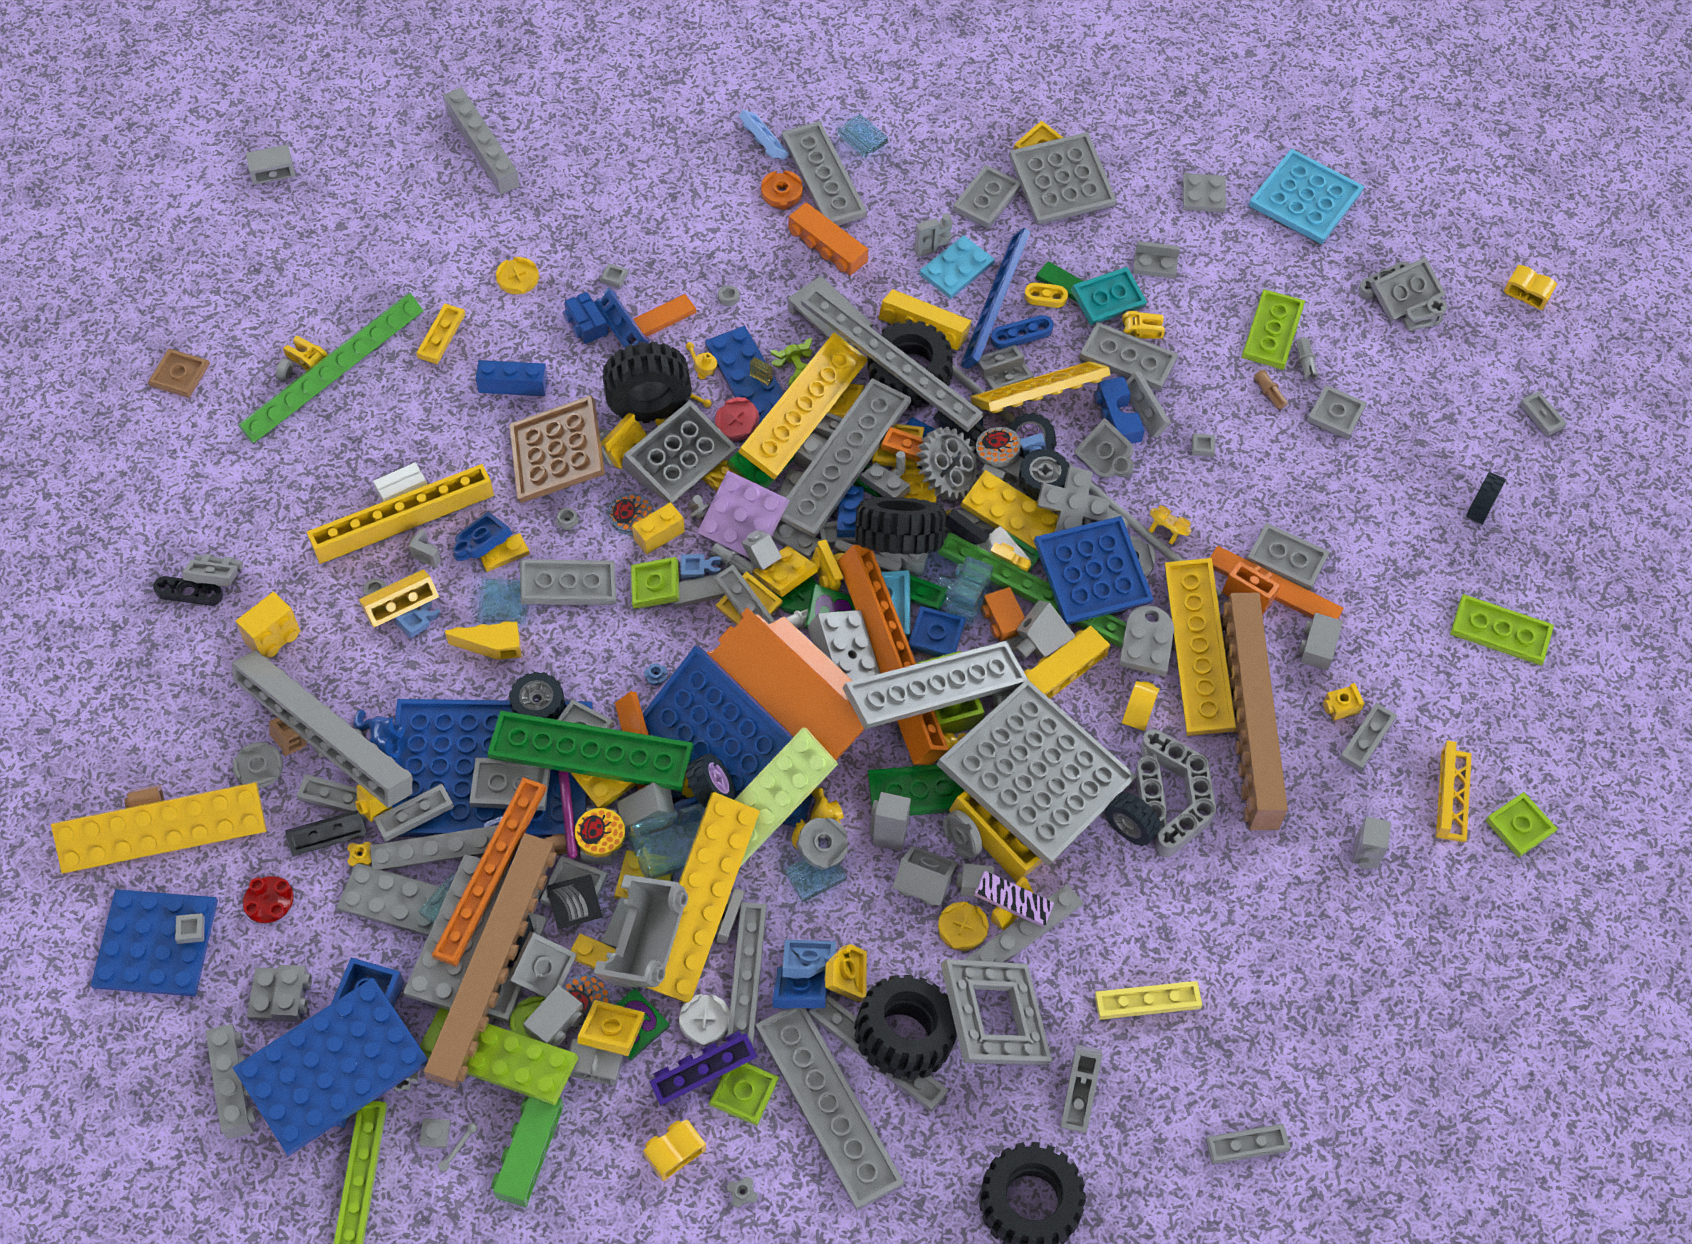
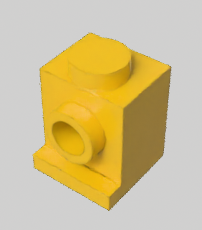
(1340, 709)

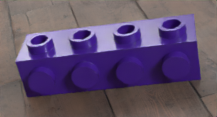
(703, 1069)

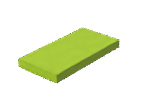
(1273, 329)
(1502, 629)

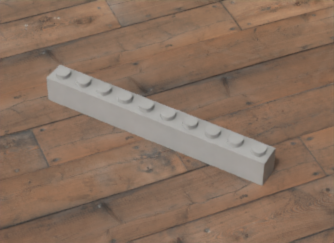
(323, 728)

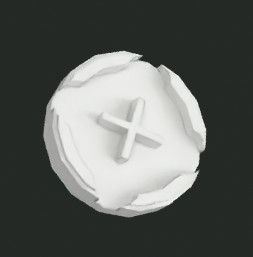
(704, 1019)

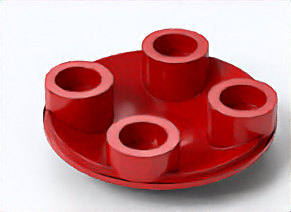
(268, 899)

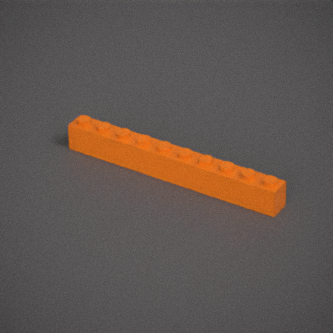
(890, 646)

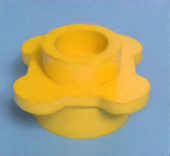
(354, 849)

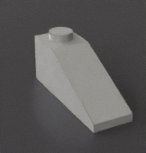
(1081, 1088)

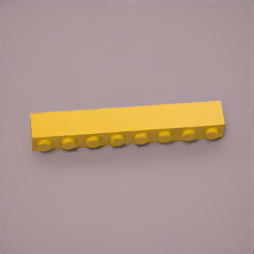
(400, 513)

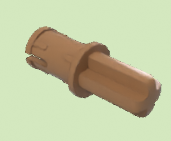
(1270, 389)

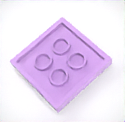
(740, 510)

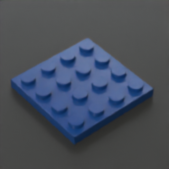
(1093, 570)
(141, 945)

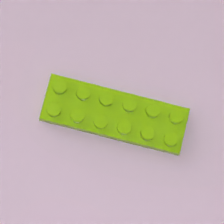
(513, 1061)

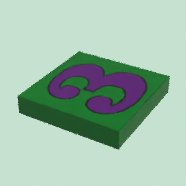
(826, 601)
(652, 1026)

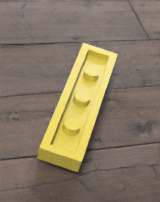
(1148, 1000)

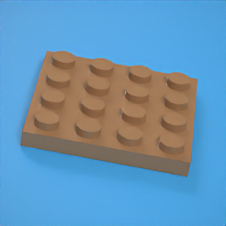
(556, 449)

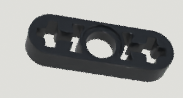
(179, 585)

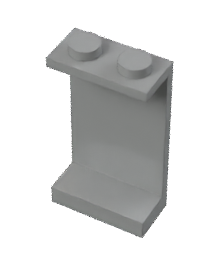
(795, 306)

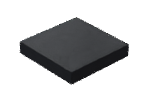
(965, 528)

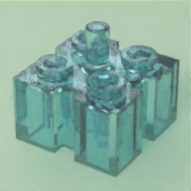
(968, 589)

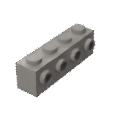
(232, 1098)

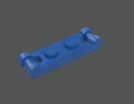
(619, 319)

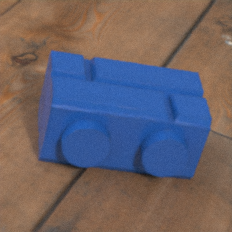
(585, 317)

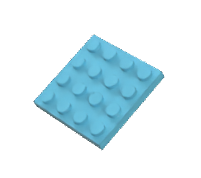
(1306, 196)

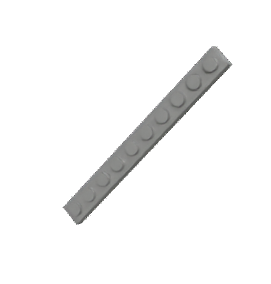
(892, 359)

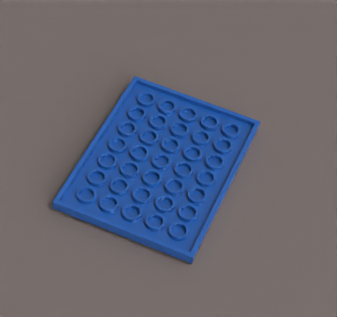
(442, 748)

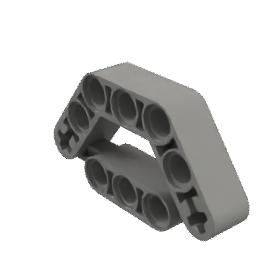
(1152, 759)

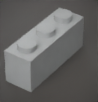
(890, 821)

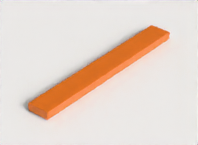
(489, 872)

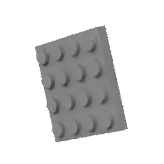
(1062, 178)

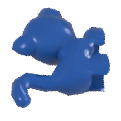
(382, 732)

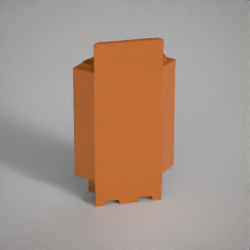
(790, 679)

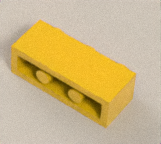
(398, 598)

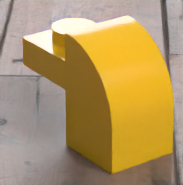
(1140, 705)

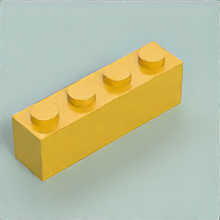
(902, 307)
(1068, 662)

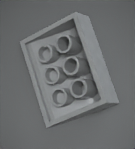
(678, 453)

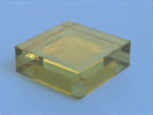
(761, 371)

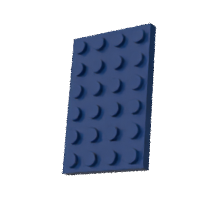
(718, 717)
(330, 1066)

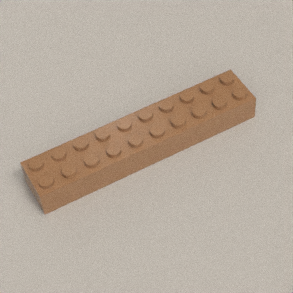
(1254, 713)

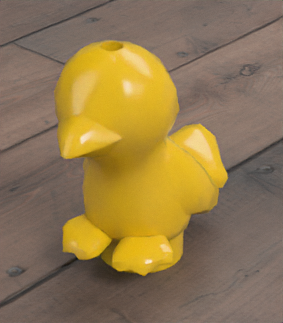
(821, 809)

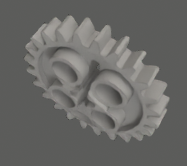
(937, 455)

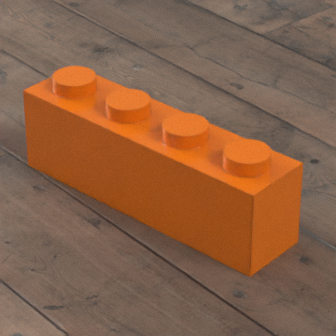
(827, 239)

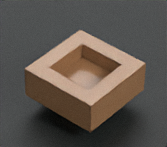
(559, 843)

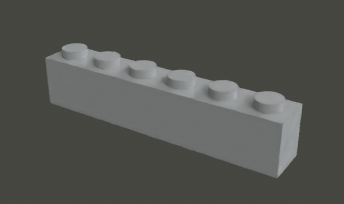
(481, 140)

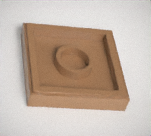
(178, 373)

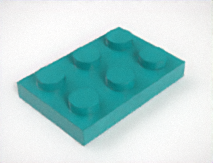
(1108, 295)

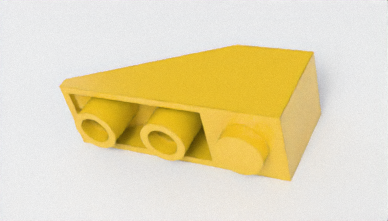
(493, 641)

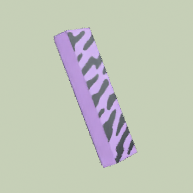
(1014, 899)

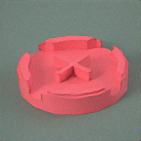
(737, 418)

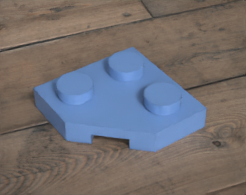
(806, 957)

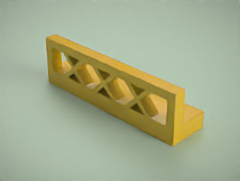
(1447, 793)

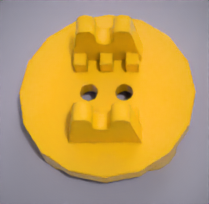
(1177, 525)

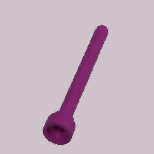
(567, 814)

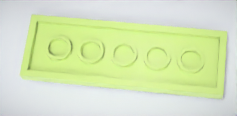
(785, 785)

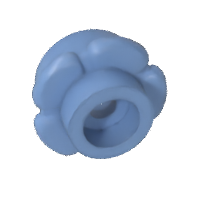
(656, 679)

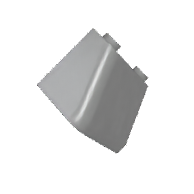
(646, 934)

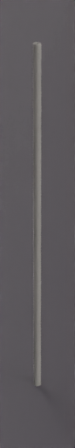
(1094, 490)

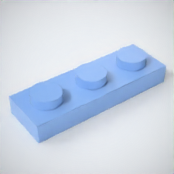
(763, 135)

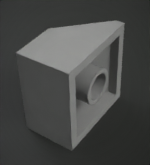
(924, 875)

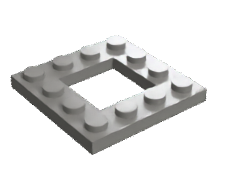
(977, 1047)

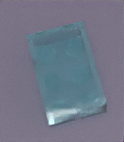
(663, 845)

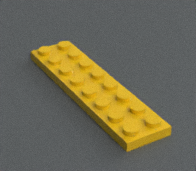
(803, 406)
(1199, 647)
(158, 827)
(708, 882)

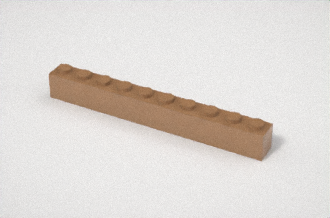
(489, 962)

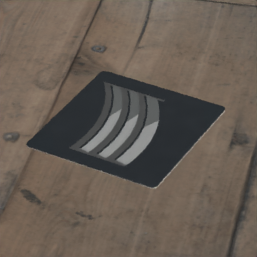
(574, 901)

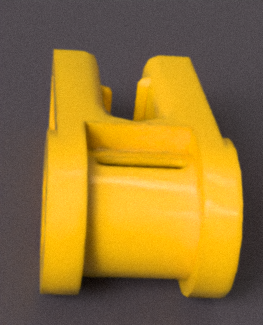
(1144, 325)
(307, 355)

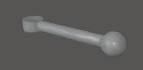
(444, 1164)

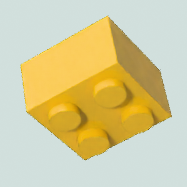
(268, 625)

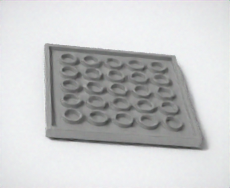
(1036, 771)

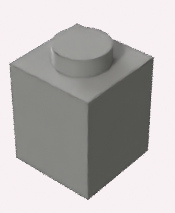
(761, 549)
(970, 877)

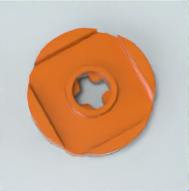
(781, 199)

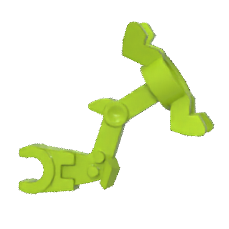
(793, 354)

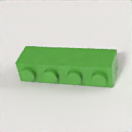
(527, 1151)

